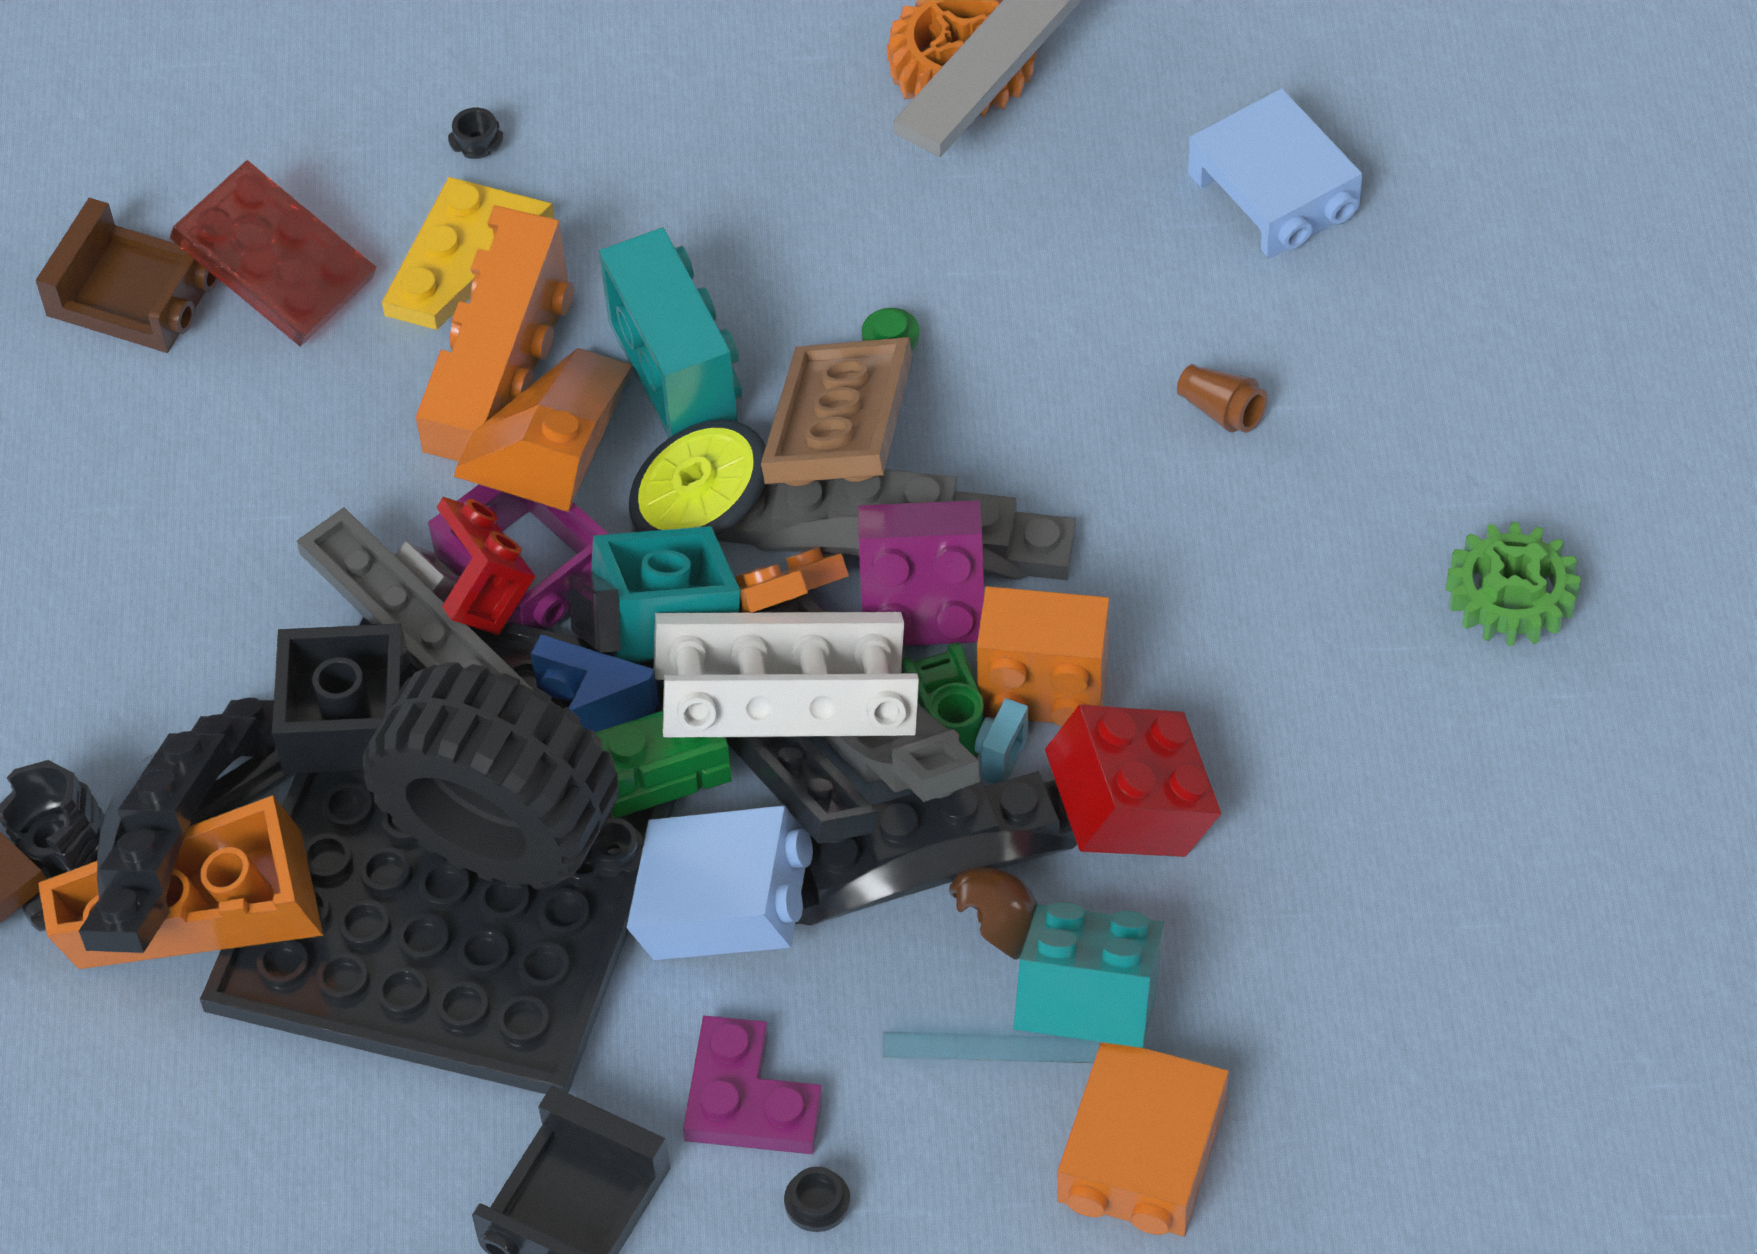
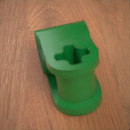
(949, 692)

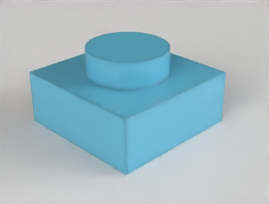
(1002, 741)

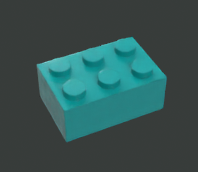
(670, 331)

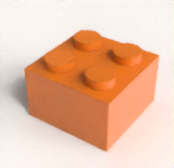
(1042, 651)

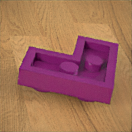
(736, 1106)

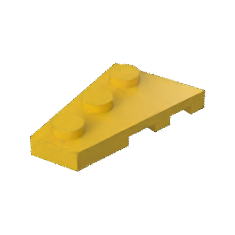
(441, 256)

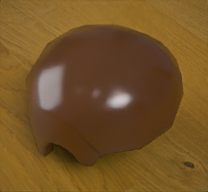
(1002, 906)

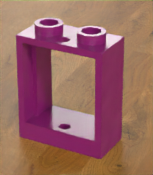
(549, 599)

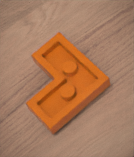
(770, 586)

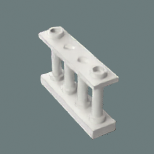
(784, 674)

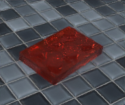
(273, 252)

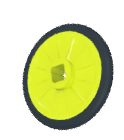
(699, 479)

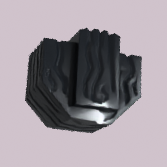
(52, 817)

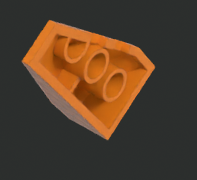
(548, 432)

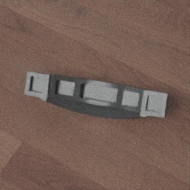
(827, 517)
(927, 763)

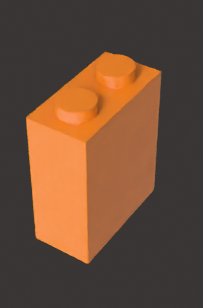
(1142, 1138)

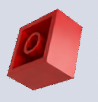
(1132, 781)

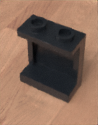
(575, 1184)

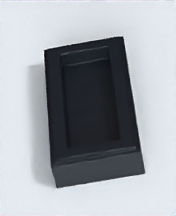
(594, 611)

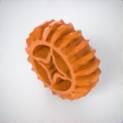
(944, 28)

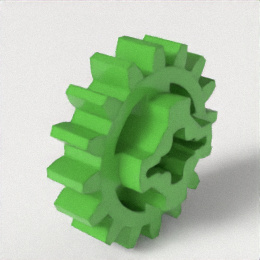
(1513, 583)

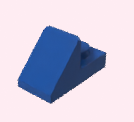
(602, 686)

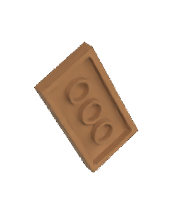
(837, 412)

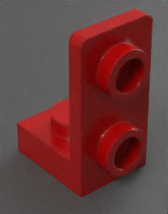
(496, 573)

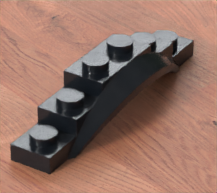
(152, 816)
(933, 841)

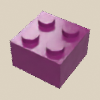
(925, 566)

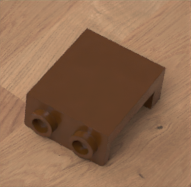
(122, 281)

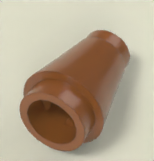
(1225, 397)

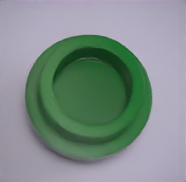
(891, 324)

